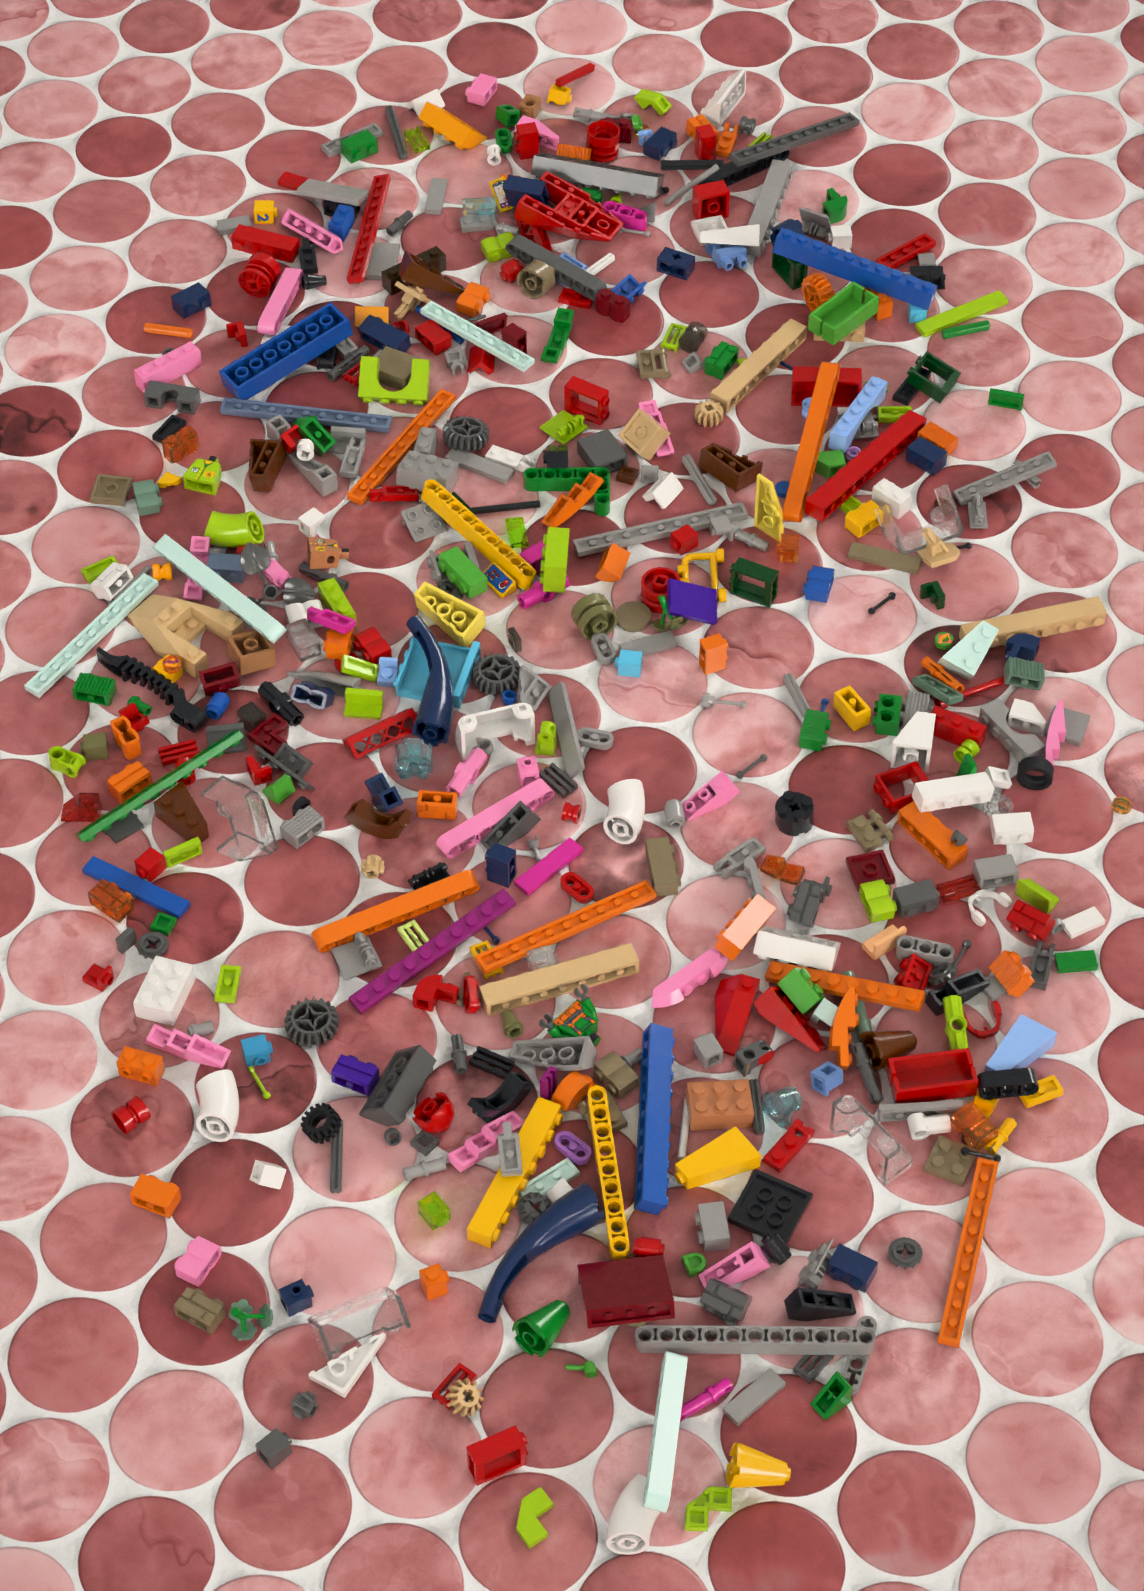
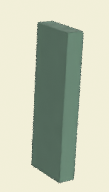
(937, 689)

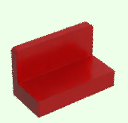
(480, 359)

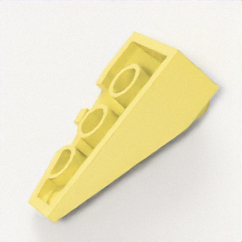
(768, 509)

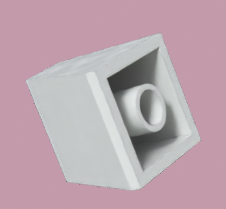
(914, 741)

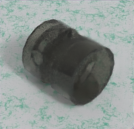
(693, 337)

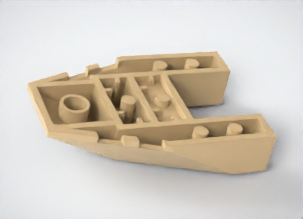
(174, 623)

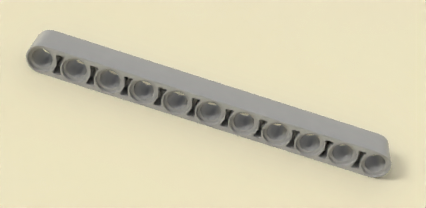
(764, 1334)

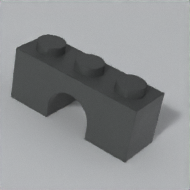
(160, 393)

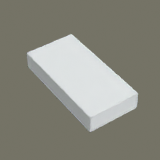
(1083, 922)

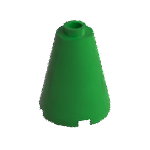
(540, 1328)

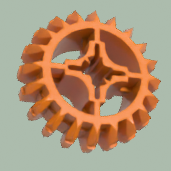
(816, 290)

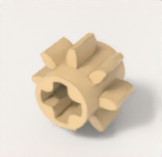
(372, 866)

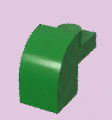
(835, 206)

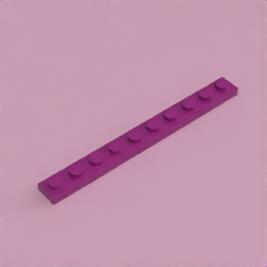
(431, 951)

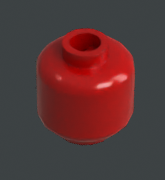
(510, 270)

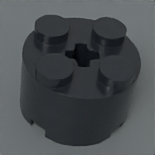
(794, 813)

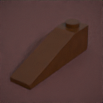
(417, 273)

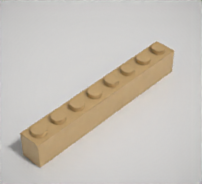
(759, 365)
(1045, 620)
(559, 979)

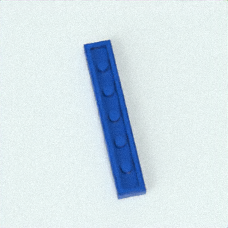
(137, 887)

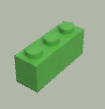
(462, 572)

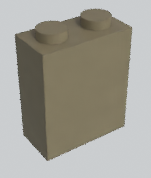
(395, 368)

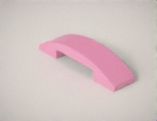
(200, 549)

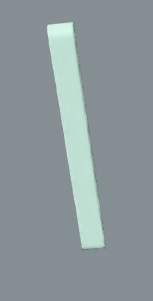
(220, 589)

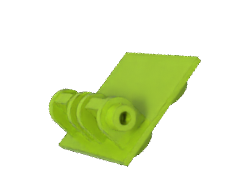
(564, 426)

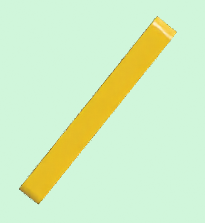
(478, 533)
(611, 1181)

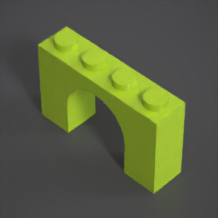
(415, 392)

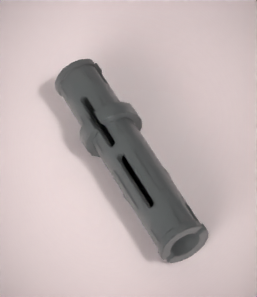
(334, 373)
(322, 575)
(869, 1078)

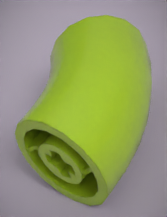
(234, 529)

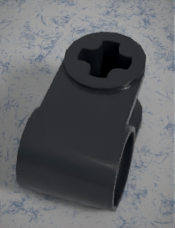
(327, 359)

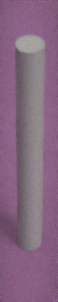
(689, 186)

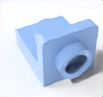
(387, 671)

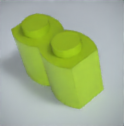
(495, 247)
(877, 900)

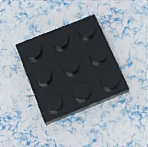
(770, 1206)

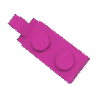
(331, 619)

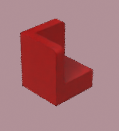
(290, 439)

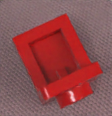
(137, 720)

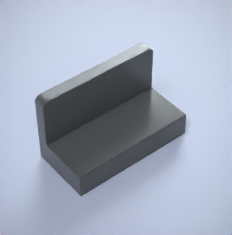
(217, 732)

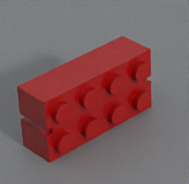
(846, 391)
(932, 1076)

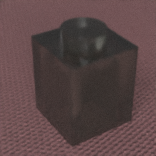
(250, 716)

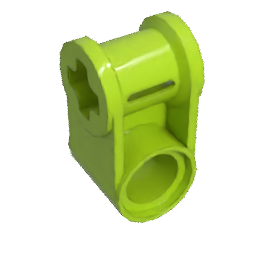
(65, 761)

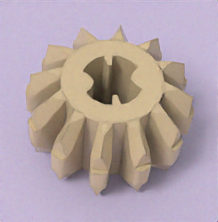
(708, 413)
(472, 1397)

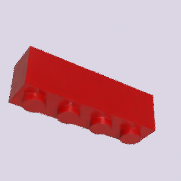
(261, 241)

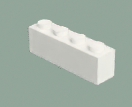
(952, 792)

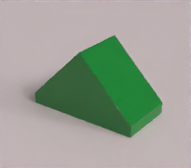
(833, 1396)

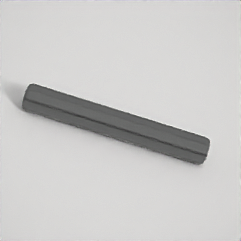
(336, 1161)

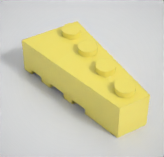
(451, 614)

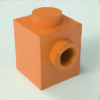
(434, 1281)

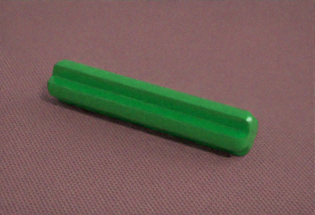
(965, 329)

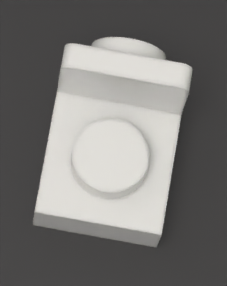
(999, 777)

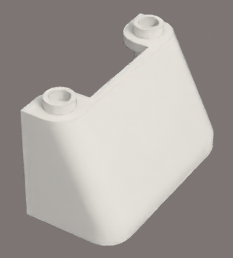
(495, 723)

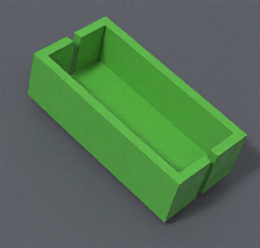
(843, 313)

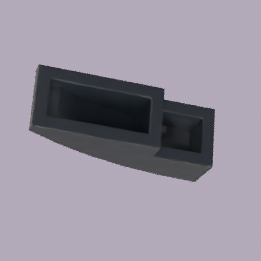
(964, 986)

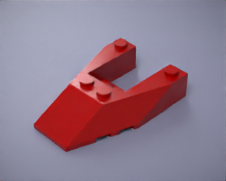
(574, 214)

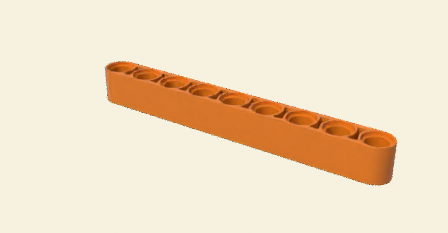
(396, 910)

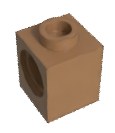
(530, 106)

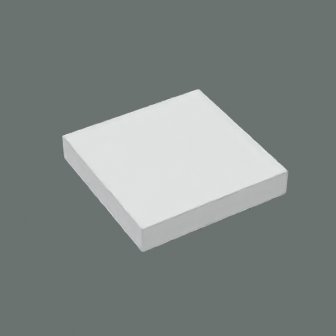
(707, 224)

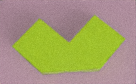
(711, 1499)
(531, 1508)

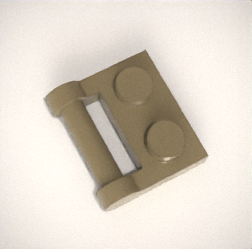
(647, 364)

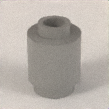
(674, 814)

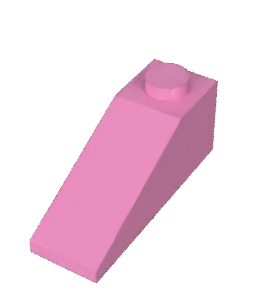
(546, 137)
(738, 1266)

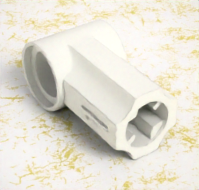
(923, 1126)

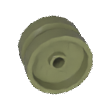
(594, 615)

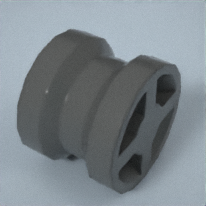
(747, 124)

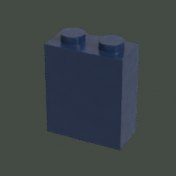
(516, 187)

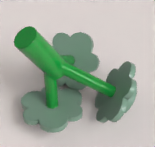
(242, 1312)

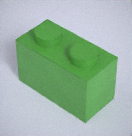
(801, 990)

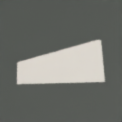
(741, 235)

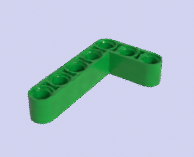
(564, 479)

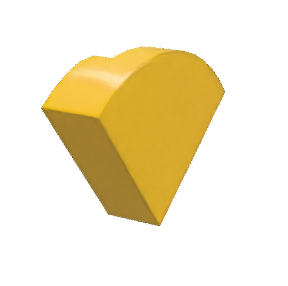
(169, 479)

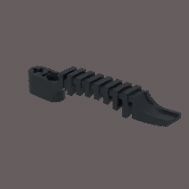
(184, 712)

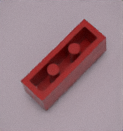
(957, 728)

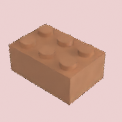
(719, 1104)

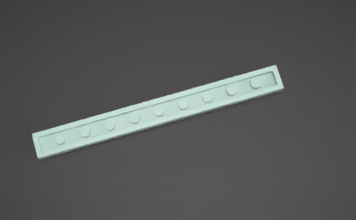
(91, 635)

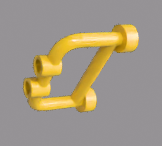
(714, 557)

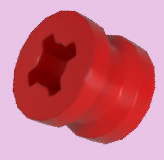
(571, 812)

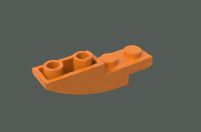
(843, 1022)

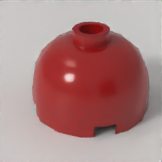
(434, 1114)

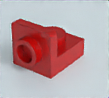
(238, 331)
(257, 774)
(99, 977)

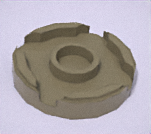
(633, 616)

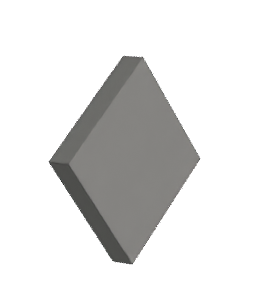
(1075, 725)

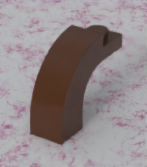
(376, 823)

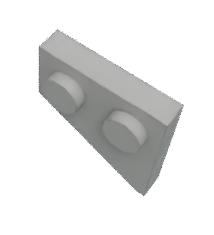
(531, 687)

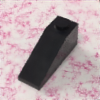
(815, 1304)

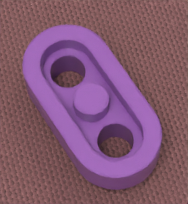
(574, 1148)

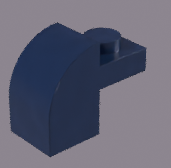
(1022, 646)
(383, 796)

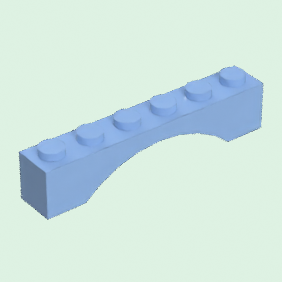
(847, 426)

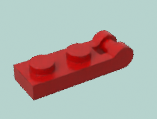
(788, 1146)

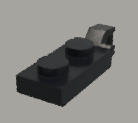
(308, 257)

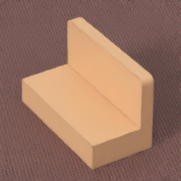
(883, 941)

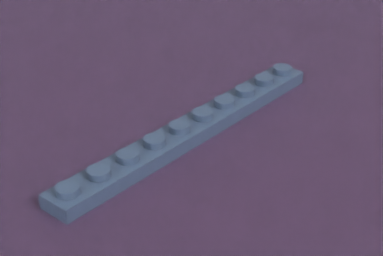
(325, 417)

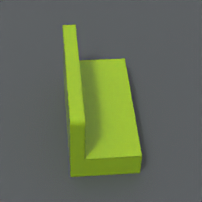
(363, 703)
(1036, 895)

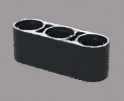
(1007, 1083)

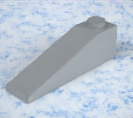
(561, 1053)

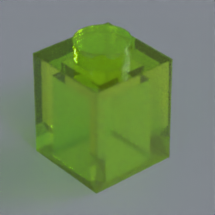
(434, 1210)

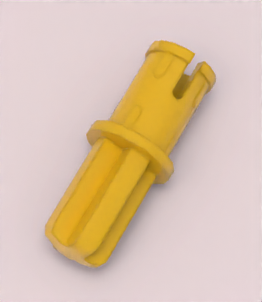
(1003, 1133)

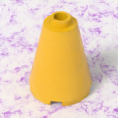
(754, 1468)

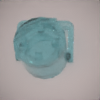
(781, 1104)

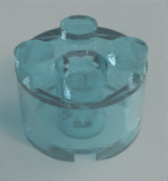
(413, 758)

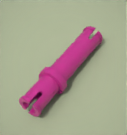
(706, 1397)

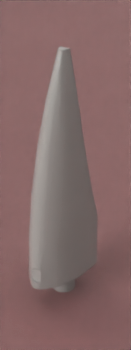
(334, 681)

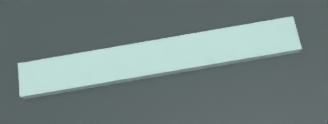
(477, 336)

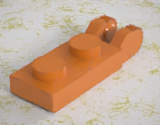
(727, 141)

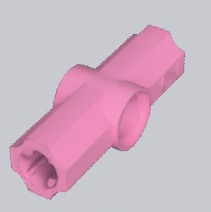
(467, 772)

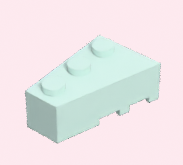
(970, 651)

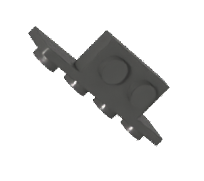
(291, 761)

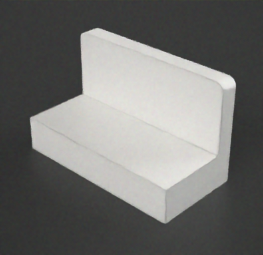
(433, 97)
(664, 490)

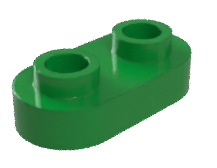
(504, 140)

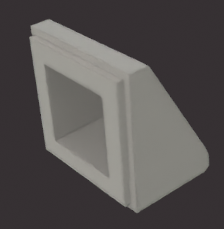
(651, 211)
(693, 363)

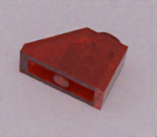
(82, 808)

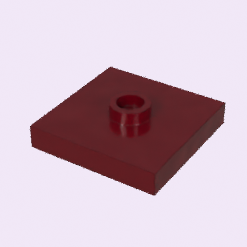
(869, 868)

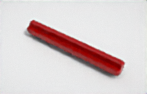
(574, 75)

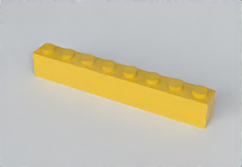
(504, 1191)

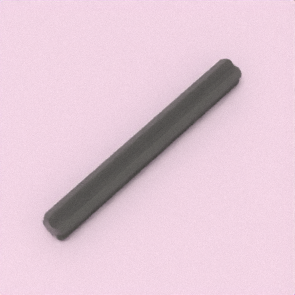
(396, 132)

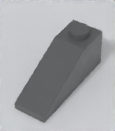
(512, 827)

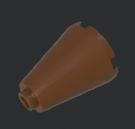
(887, 1044)

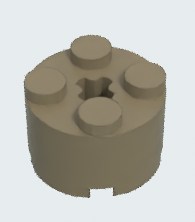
(536, 279)

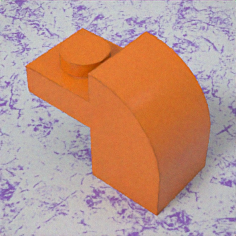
(572, 1090)

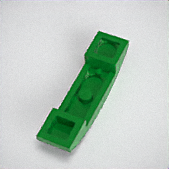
(559, 336)

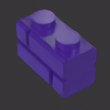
(355, 1074)

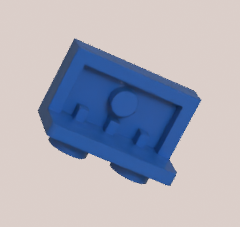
(629, 288)

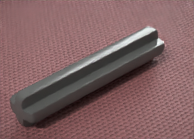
(758, 1120)

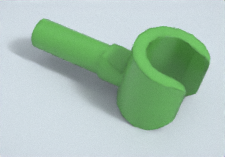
(588, 1367)

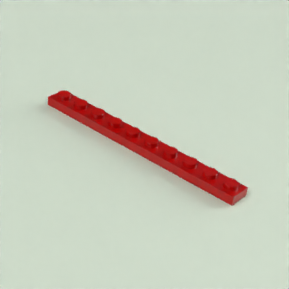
(368, 229)

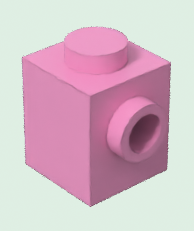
(527, 770)

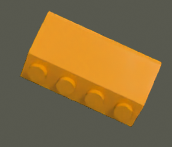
(450, 126)

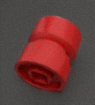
(133, 1113)

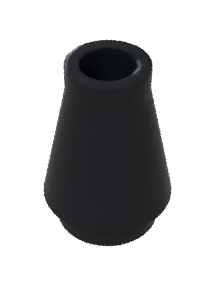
(312, 281)

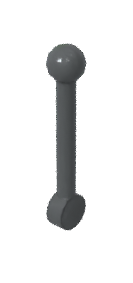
(740, 774)
(966, 944)

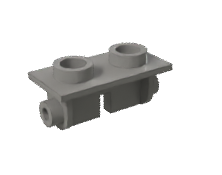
(977, 513)

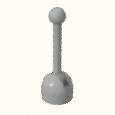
(709, 700)

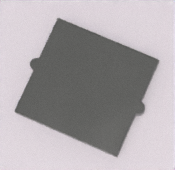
(124, 828)

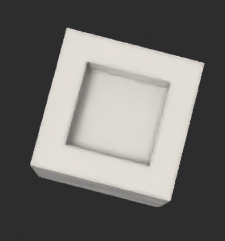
(308, 522)
(267, 1174)

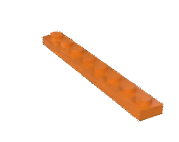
(866, 989)

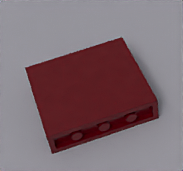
(626, 1291)

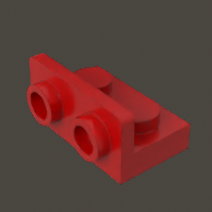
(913, 972)

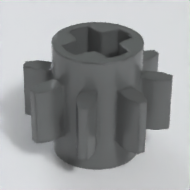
(304, 1405)

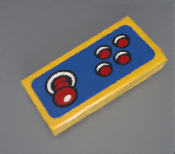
(499, 580)

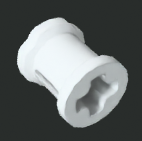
(490, 151)

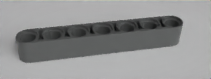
(565, 272)

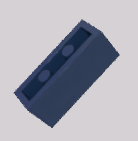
(382, 335)

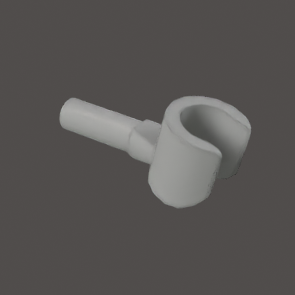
(534, 844)

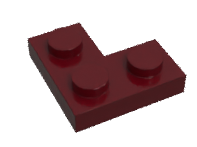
(267, 732)

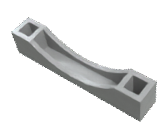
(318, 474)

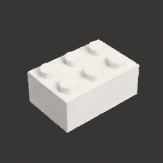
(164, 990)

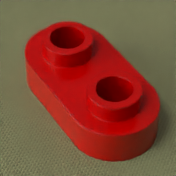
(579, 887)
(471, 1000)

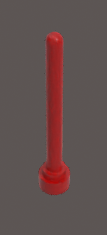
(973, 690)

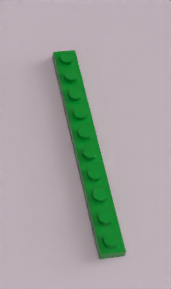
(153, 790)

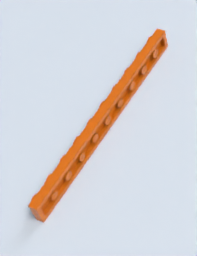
(400, 447)
(565, 926)
(968, 1253)

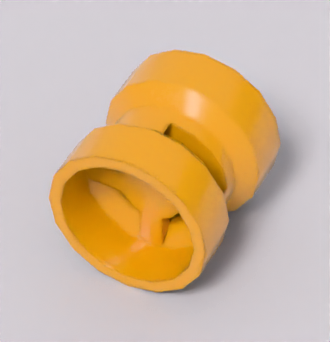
(162, 571)

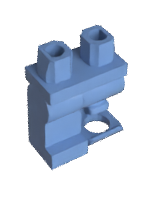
(727, 255)

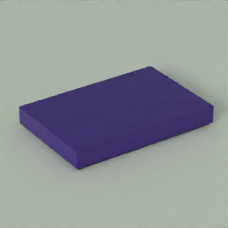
(692, 601)

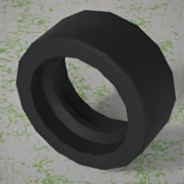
(1035, 764)

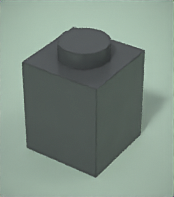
(274, 1448)

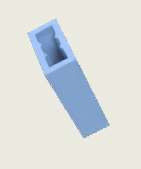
(1022, 1045)

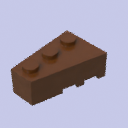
(265, 463)
(729, 468)
(181, 813)

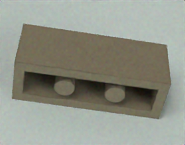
(662, 866)

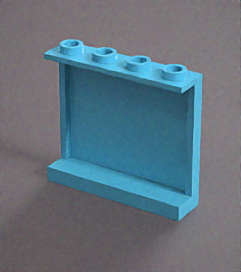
(415, 670)

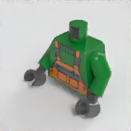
(576, 1020)

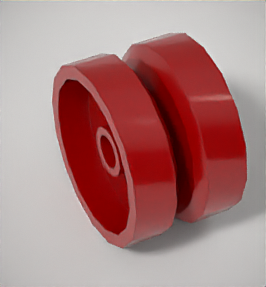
(655, 584)

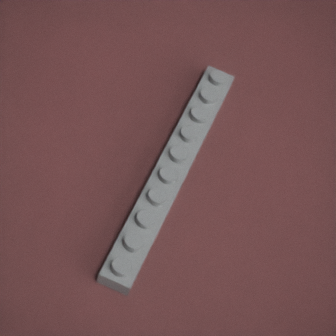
(656, 530)

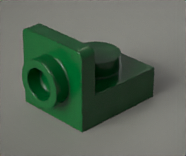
(935, 592)

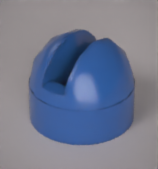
(509, 697)

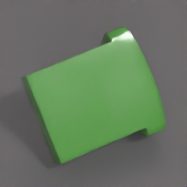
(279, 789)

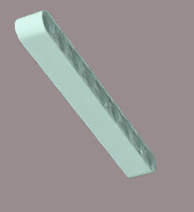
(665, 1432)

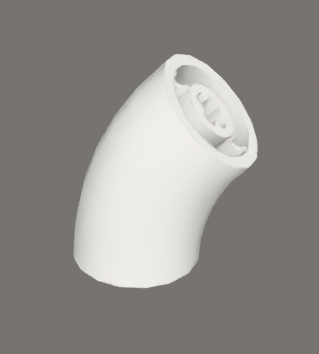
(625, 811)
(218, 1105)
(629, 1521)

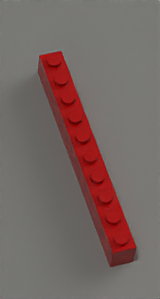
(864, 466)

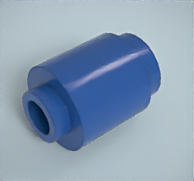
(217, 705)

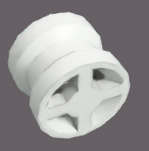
(305, 449)

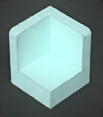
(824, 1012)

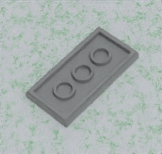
(333, 192)

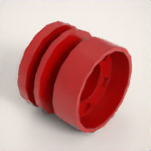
(603, 140)
(259, 275)

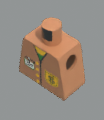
(325, 553)

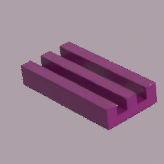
(548, 1086)

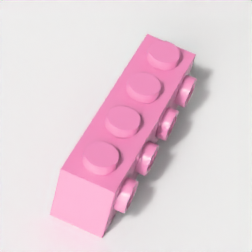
(169, 366)

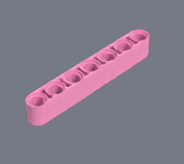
(280, 301)
(476, 828)

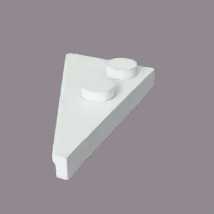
(344, 1371)

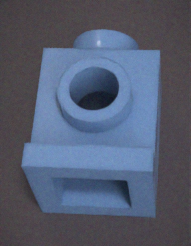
(826, 1078)

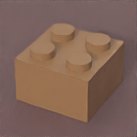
(250, 652)

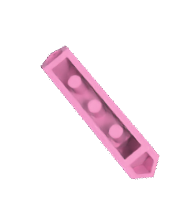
(312, 231)
(688, 978)

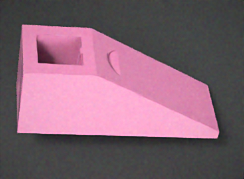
(711, 796)

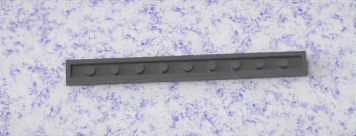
(793, 139)

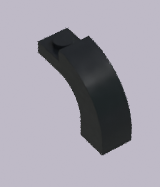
(504, 1099)

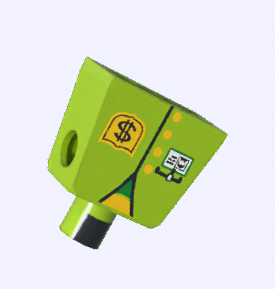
(203, 476)

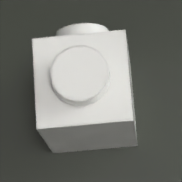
(840, 236)

